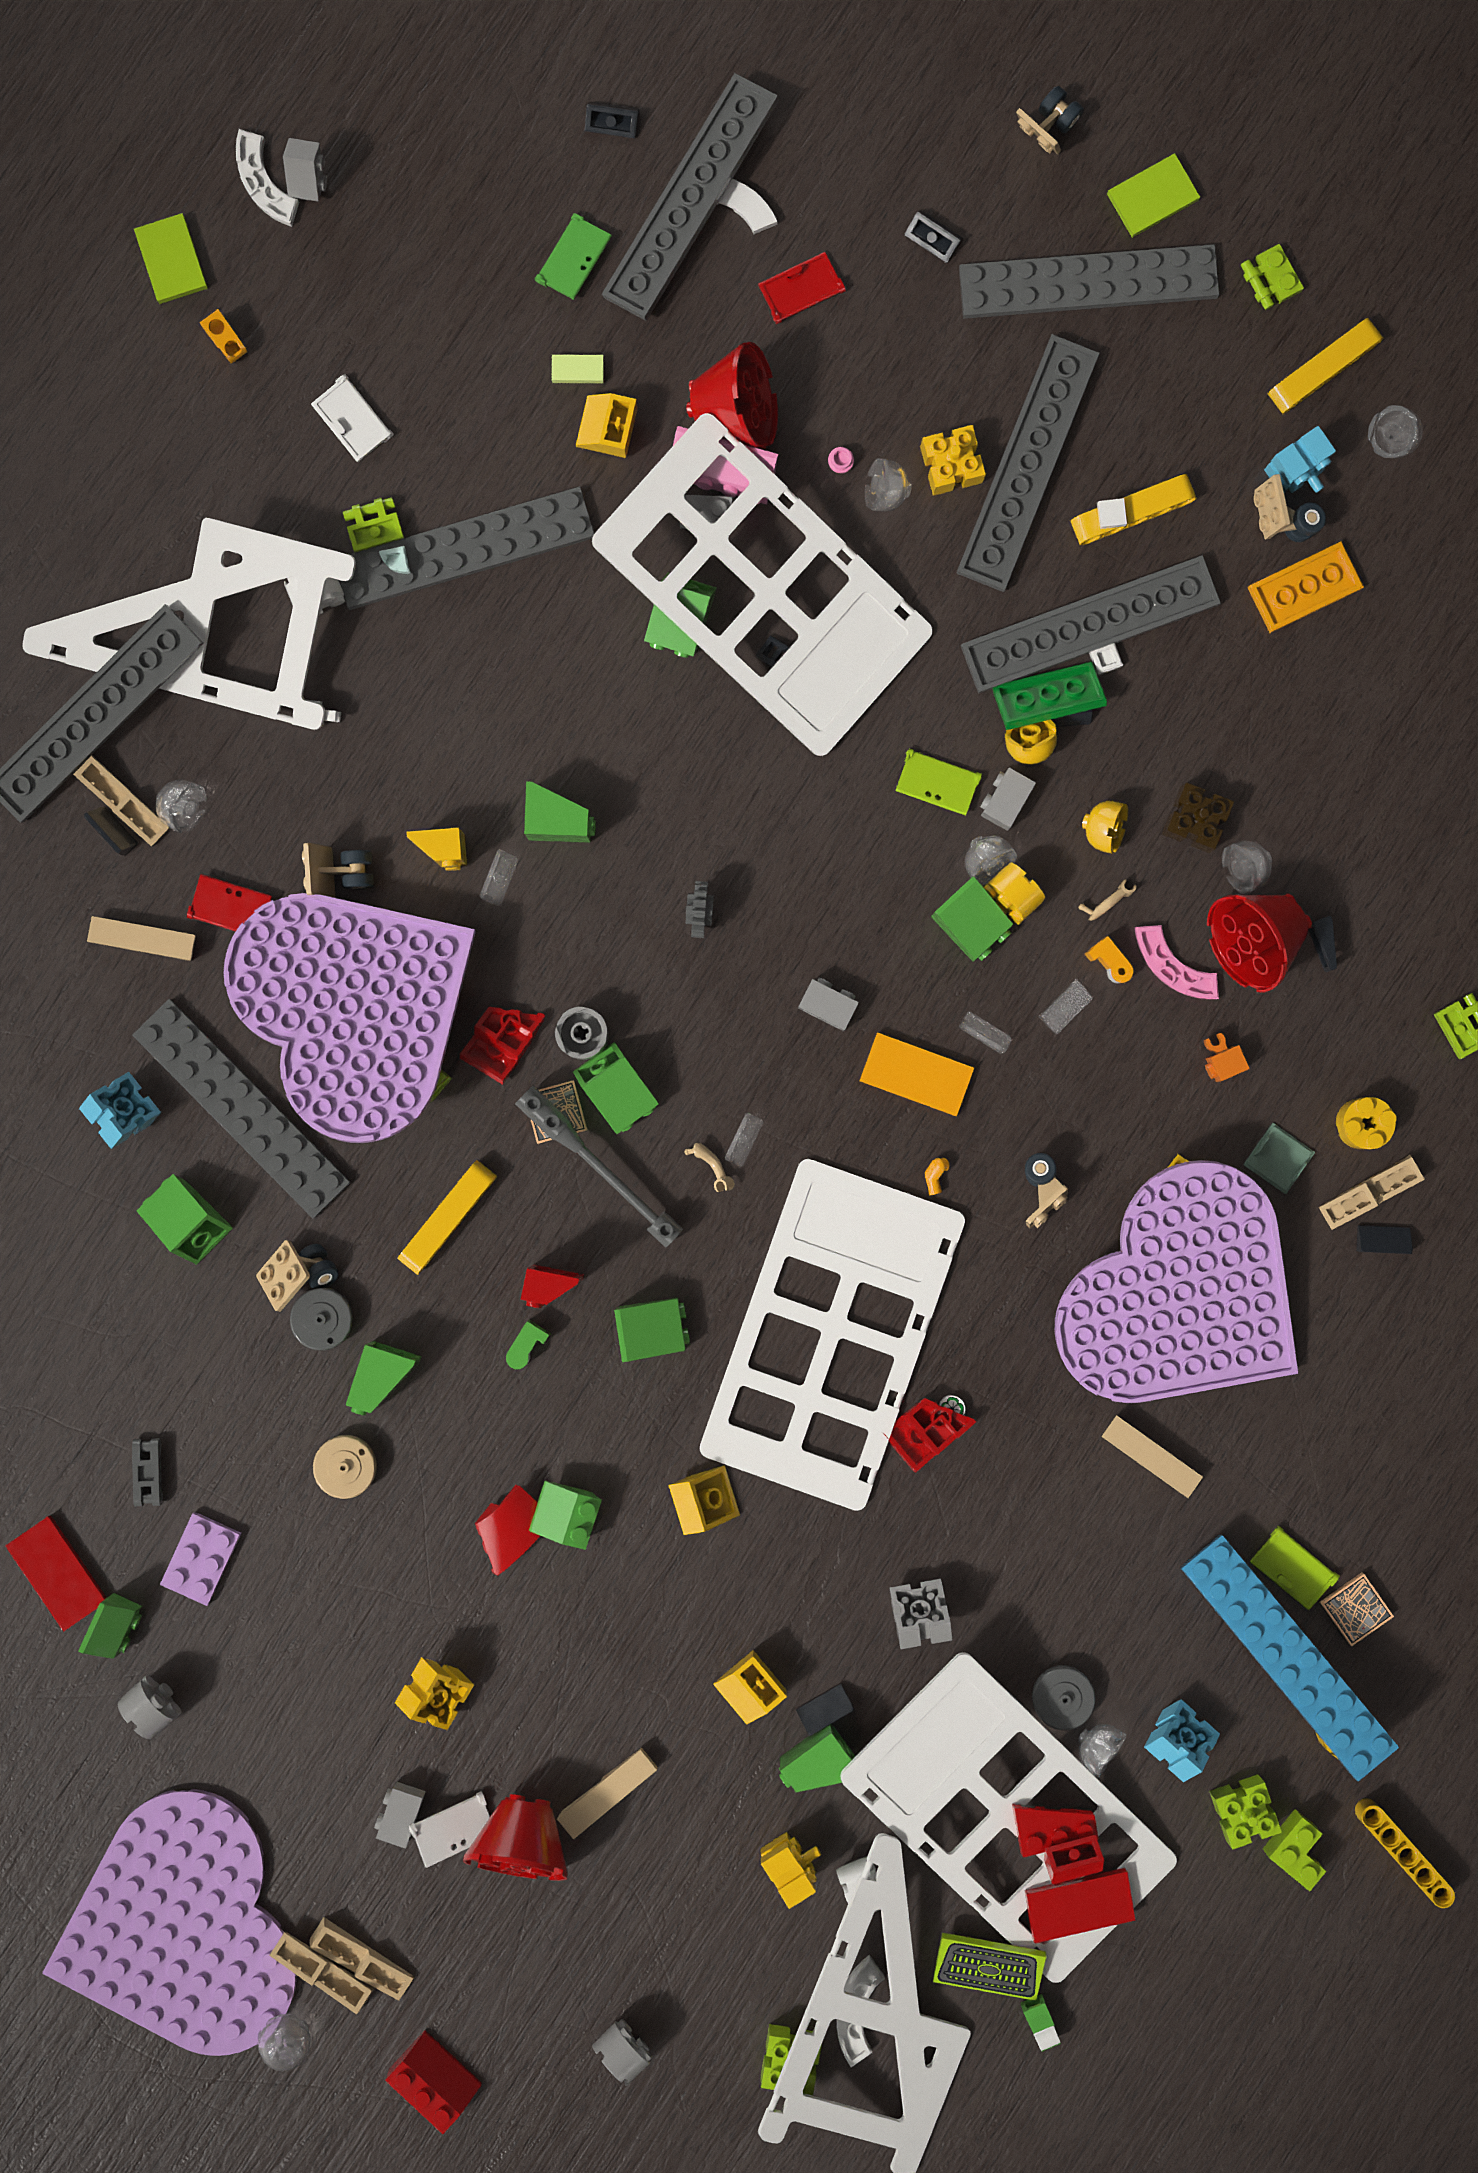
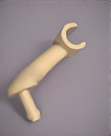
(1108, 902)
(702, 1152)

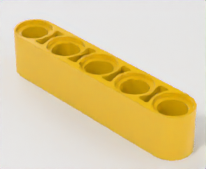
(1325, 366)
(1138, 507)
(447, 1217)
(1413, 1861)

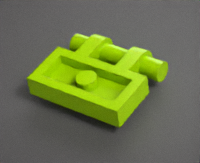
(1278, 274)
(375, 531)
(1457, 1026)

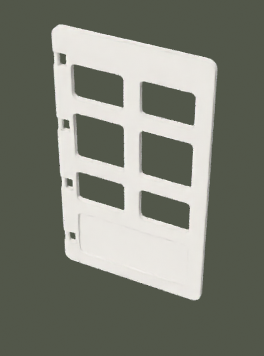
(838, 658)
(865, 1237)
(939, 1749)

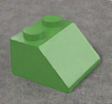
(565, 1514)
(111, 1627)

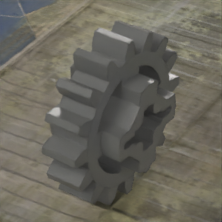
(699, 909)

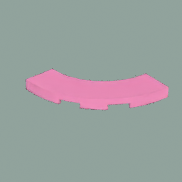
(1170, 970)

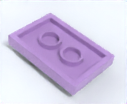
(200, 1558)

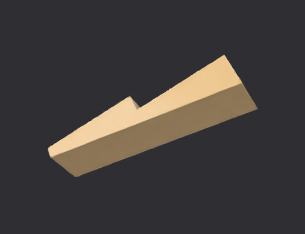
(121, 800)
(141, 938)
(1371, 1192)
(1152, 1456)
(606, 1793)
(361, 1959)
(322, 1972)

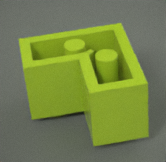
(1291, 1850)

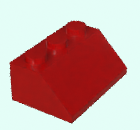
(546, 1284)
(433, 2081)

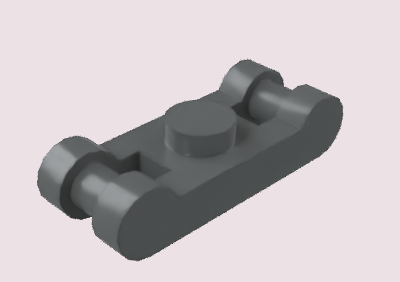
(147, 1472)

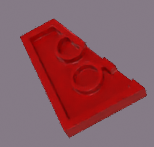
(1044, 1828)

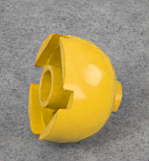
(1032, 742)
(1105, 825)

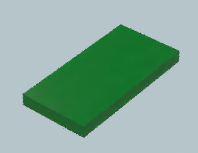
(1049, 695)

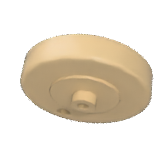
(344, 1466)

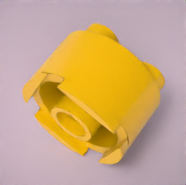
(1015, 893)
(1380, 1121)

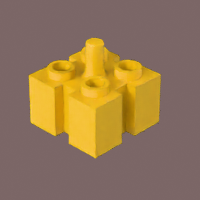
(952, 460)
(434, 1693)
(790, 1869)

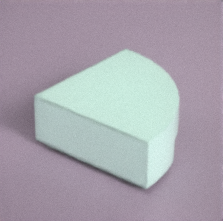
(396, 559)

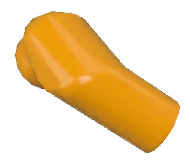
(933, 1174)

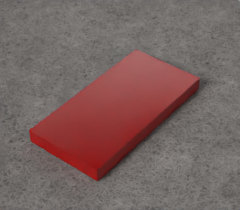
(56, 1573)
(1080, 1905)

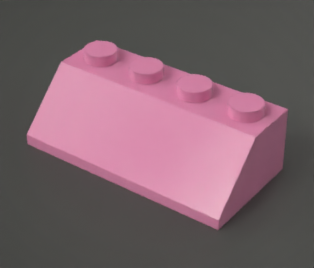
(723, 475)

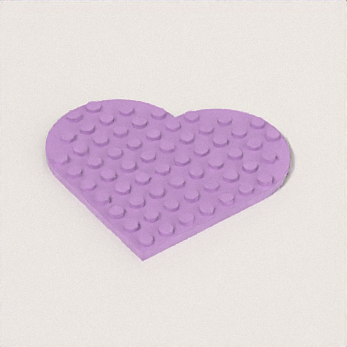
(355, 1005)
(1188, 1296)
(177, 1927)

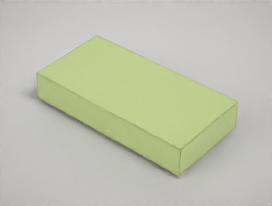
(577, 368)

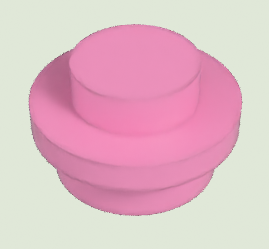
(841, 460)

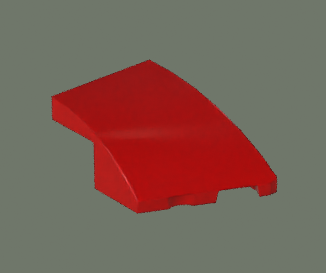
(500, 1041)
(926, 1432)
(506, 1529)

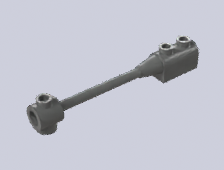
(559, 1128)

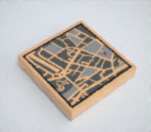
(566, 1099)
(1356, 1609)

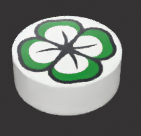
(953, 1403)

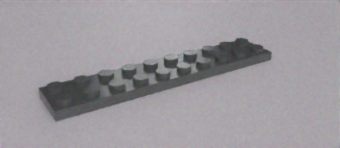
(690, 196)
(1088, 281)
(1027, 463)
(471, 547)
(1090, 624)
(96, 712)
(241, 1108)

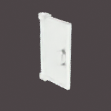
(347, 410)
(450, 1829)

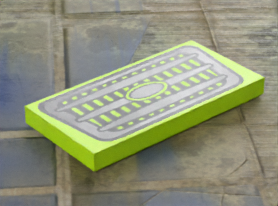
(989, 1966)

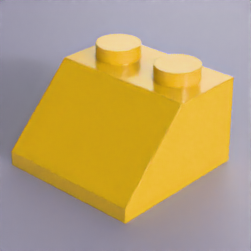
(443, 846)
(704, 1500)

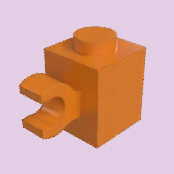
(1226, 1061)

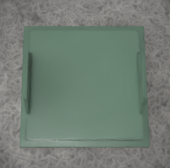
(1279, 1158)

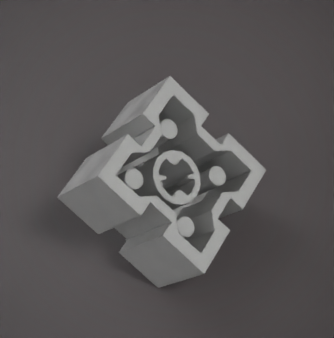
(920, 1614)

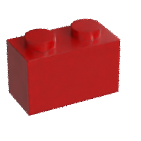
(1073, 1859)

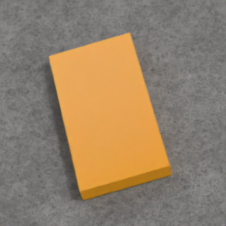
(1305, 587)
(916, 1074)

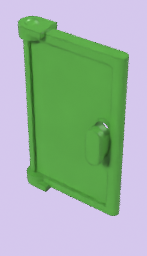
(570, 254)

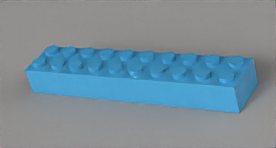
(1289, 1658)

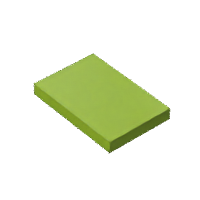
(1153, 195)
(170, 258)

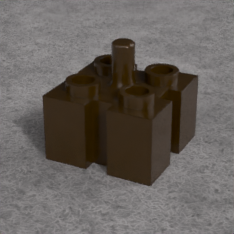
(1197, 817)

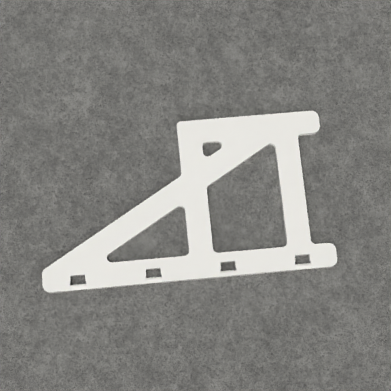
(264, 561)
(921, 2085)

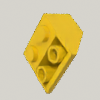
(607, 424)
(751, 1688)

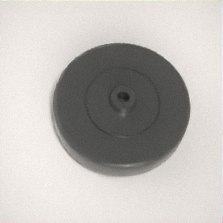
(321, 1318)
(1063, 1697)

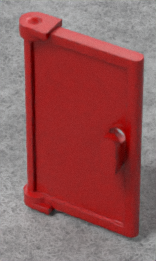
(803, 290)
(218, 907)

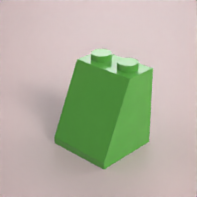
(664, 633)
(555, 817)
(973, 920)
(615, 1088)
(183, 1219)
(651, 1329)
(379, 1375)
(816, 1761)

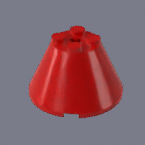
(738, 396)
(1257, 937)
(520, 1841)

